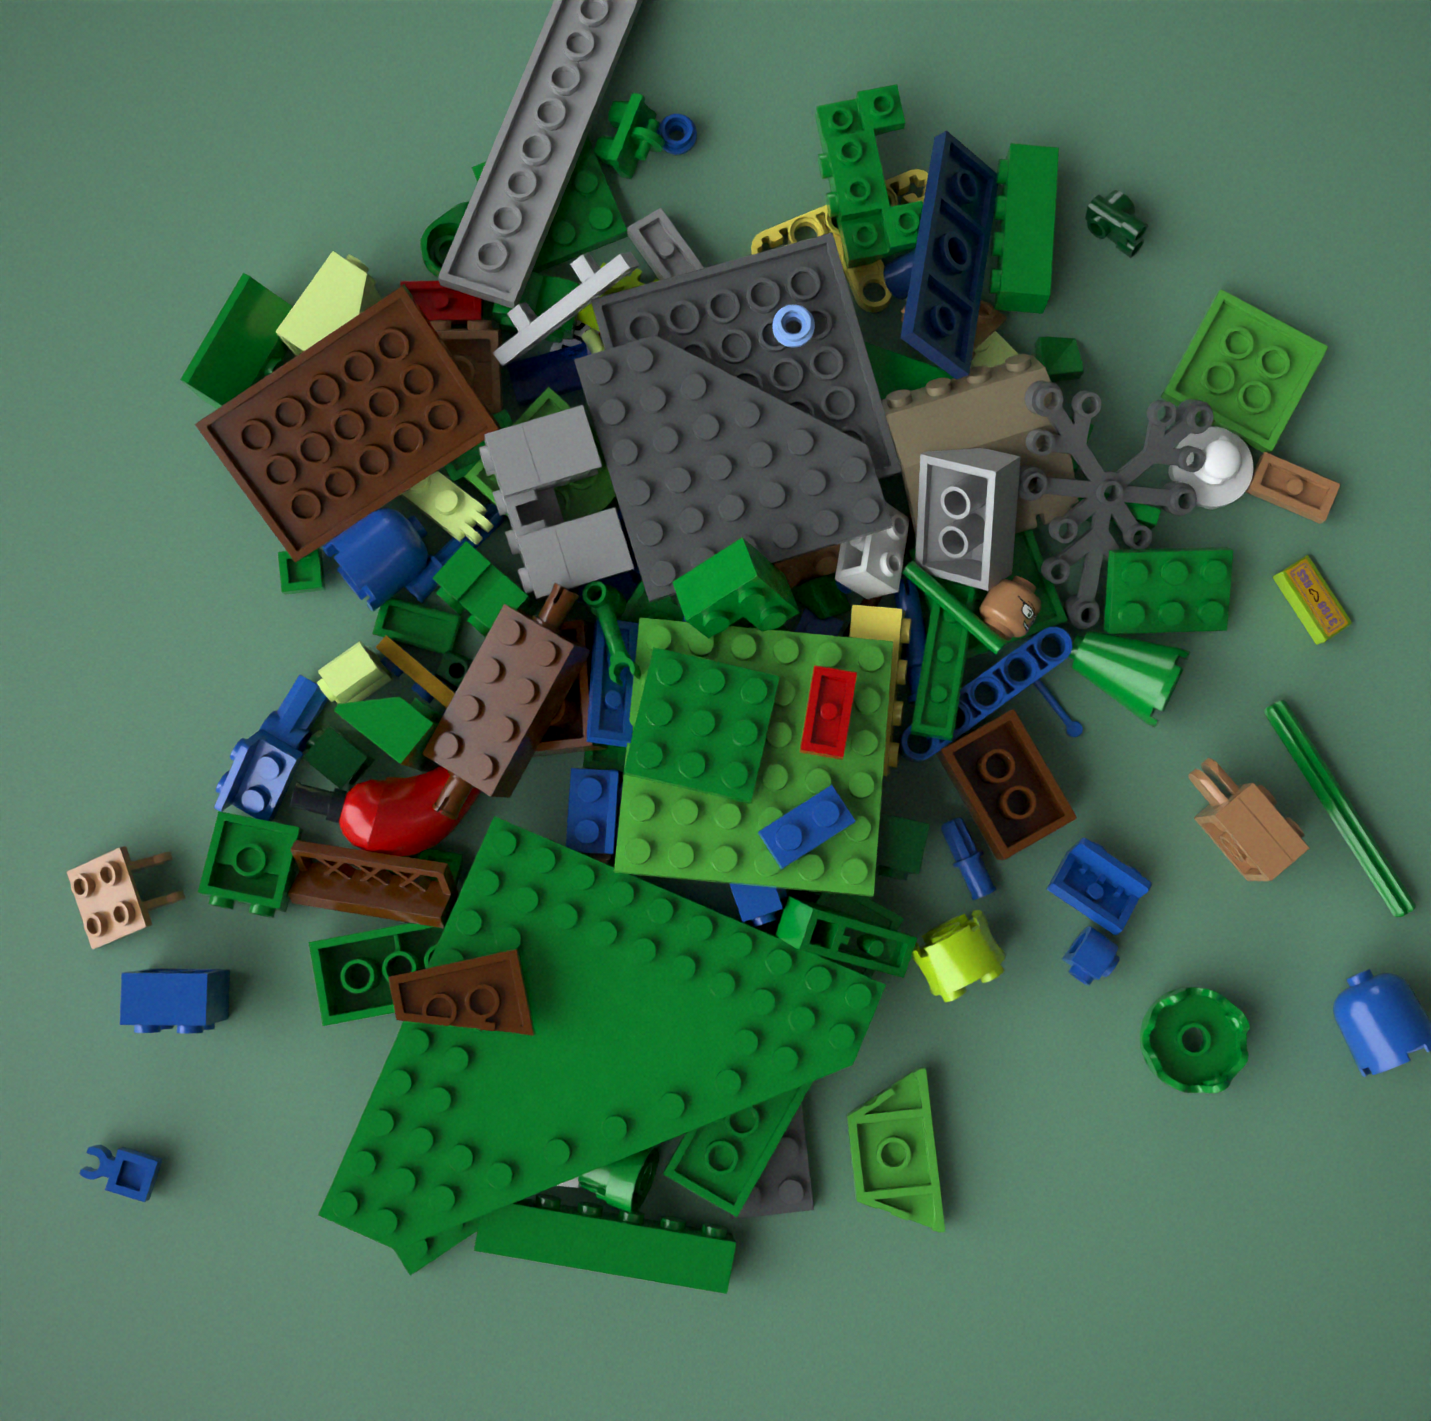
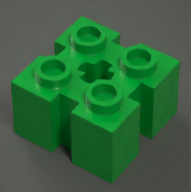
(479, 587)

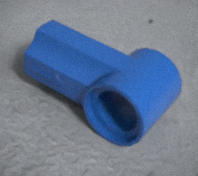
(296, 714)

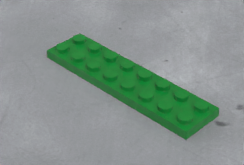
(731, 1153)

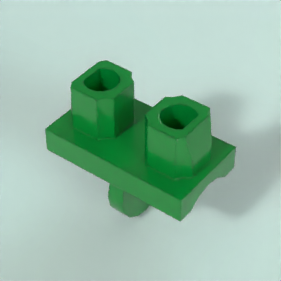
(633, 138)

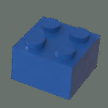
(172, 997)

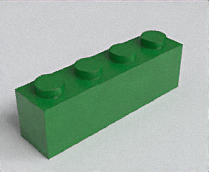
(1026, 228)

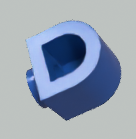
(1091, 956)

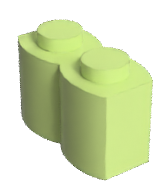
(353, 675)

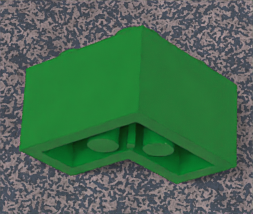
(735, 586)

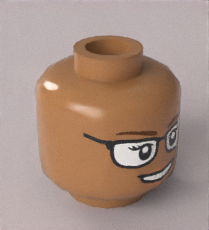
(1010, 607)

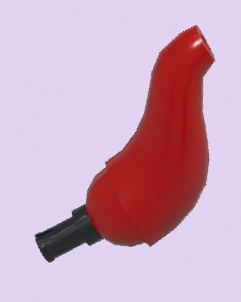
(386, 814)

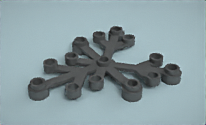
(1097, 539)

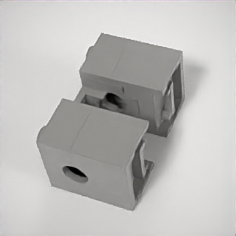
(528, 466)

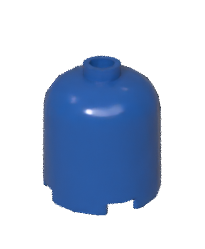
(380, 554)
(1381, 1021)

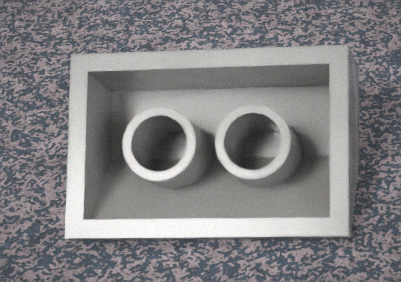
(967, 515)

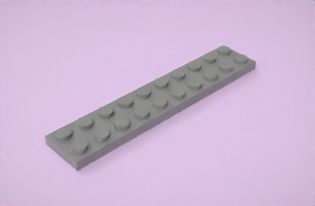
(537, 149)

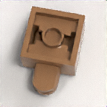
(1246, 824)

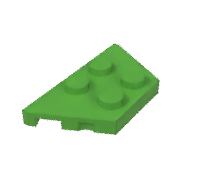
(897, 1152)

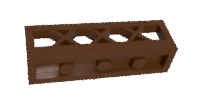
(373, 889)

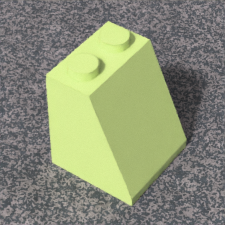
(330, 300)

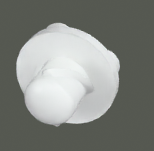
(1225, 471)

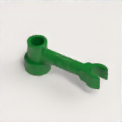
(608, 606)

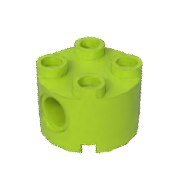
(959, 955)

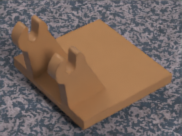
(110, 896)

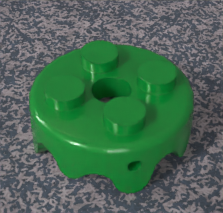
(1223, 1043)

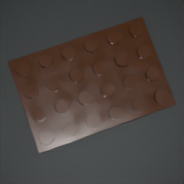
(348, 424)

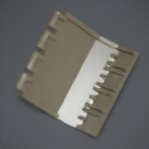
(978, 412)

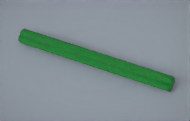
(1340, 809)

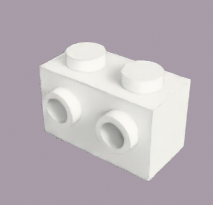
(875, 561)

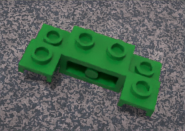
(856, 178)

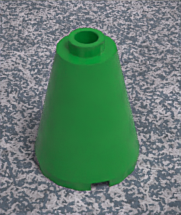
(1129, 671)

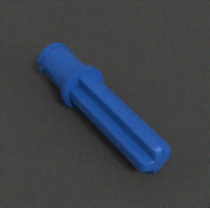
(423, 584)

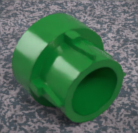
(626, 1181)

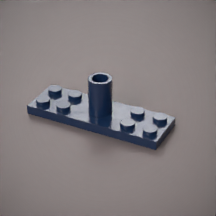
(950, 258)

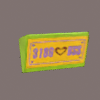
(1312, 600)

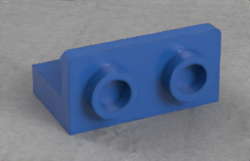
(258, 776)
(594, 810)

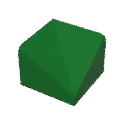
(1059, 357)

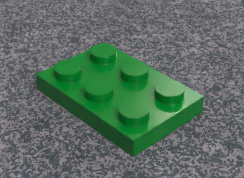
(1168, 590)

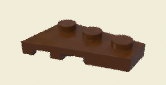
(468, 993)

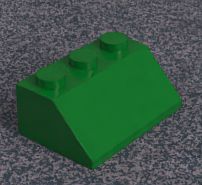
(239, 345)
(394, 726)

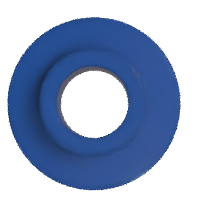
(680, 123)

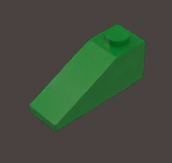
(845, 937)

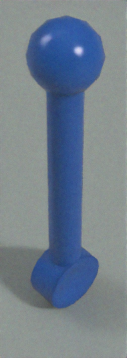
(1072, 728)

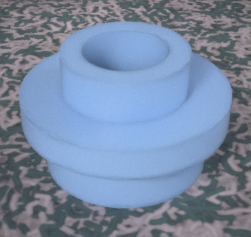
(798, 314)

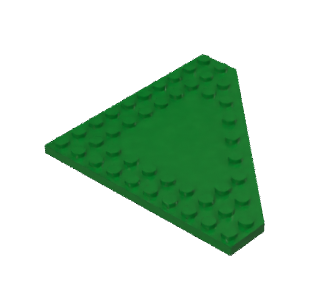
(642, 1030)

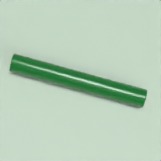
(954, 607)

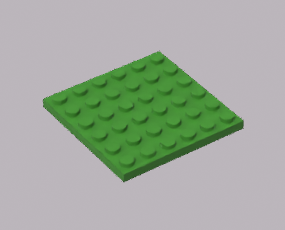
(716, 838)

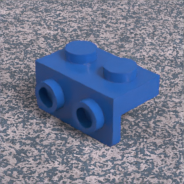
(1098, 885)

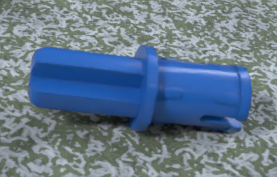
(967, 858)

